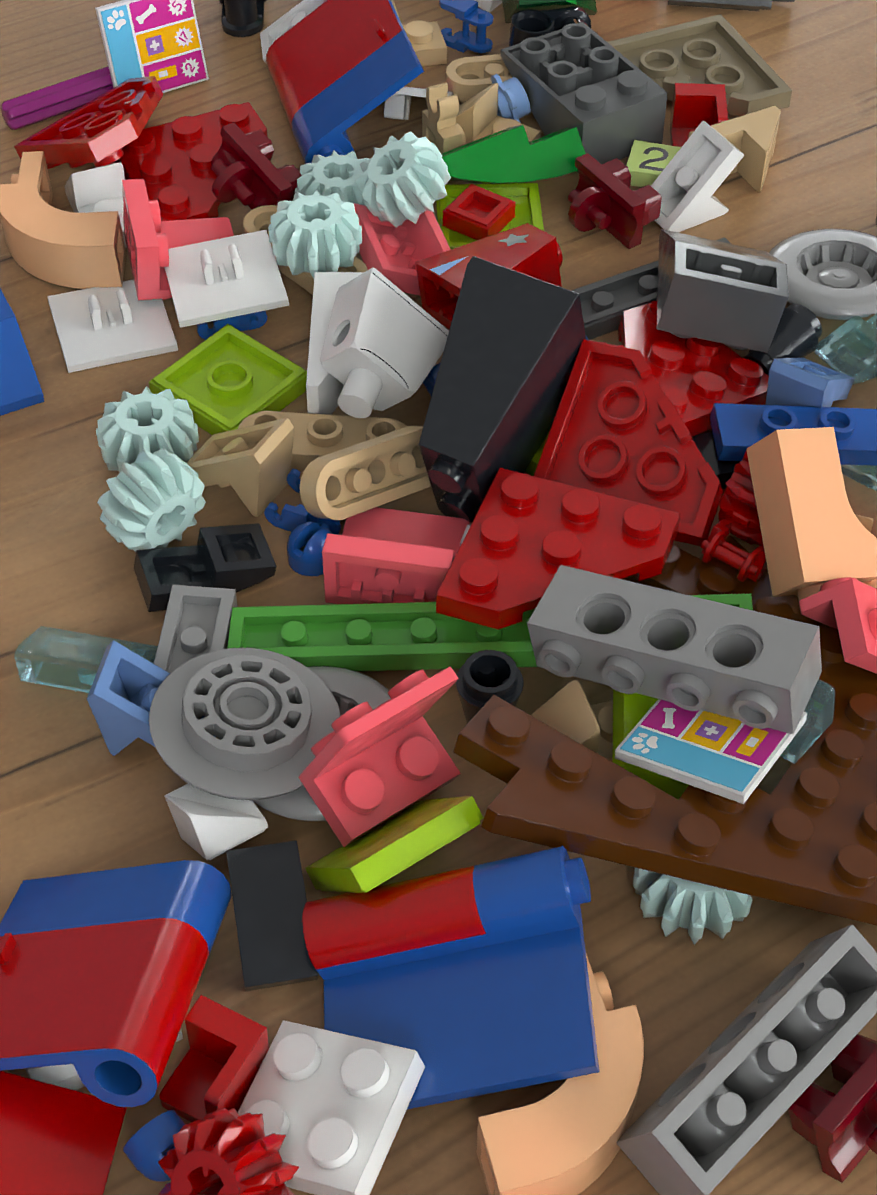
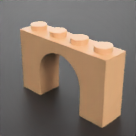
(806, 513)

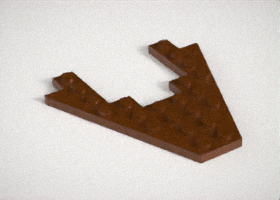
(797, 847)

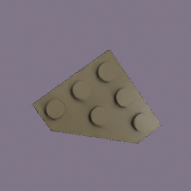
(707, 54)

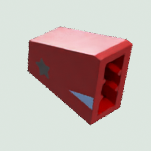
(519, 249)

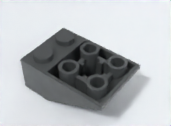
(588, 85)
(719, 291)

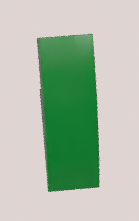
(512, 158)

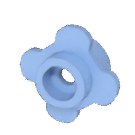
(512, 98)

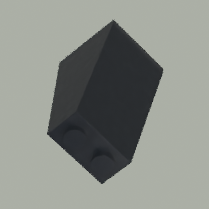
(497, 381)

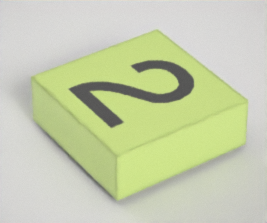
(648, 161)

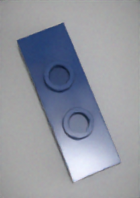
(742, 425)

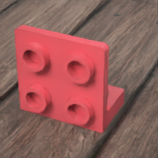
(150, 238)
(390, 557)
(380, 759)

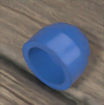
(313, 538)
(152, 1144)

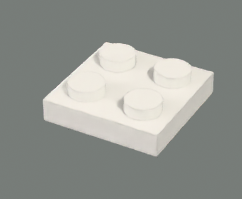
(334, 1103)

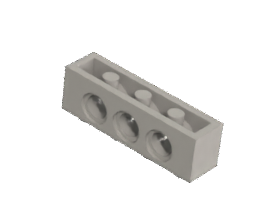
(677, 648)
(756, 1067)

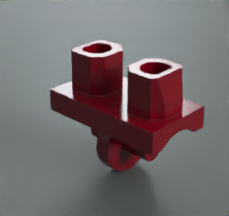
(246, 170)
(607, 202)
(842, 1122)

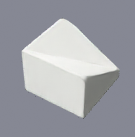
(213, 822)

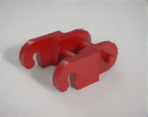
(749, 564)

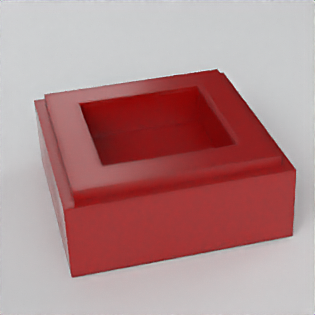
(478, 213)

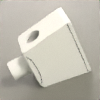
(379, 344)

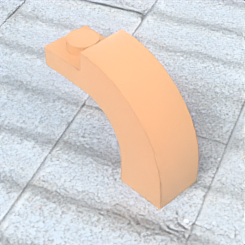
(56, 243)
(573, 1132)

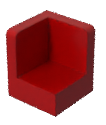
(694, 104)
(219, 1064)

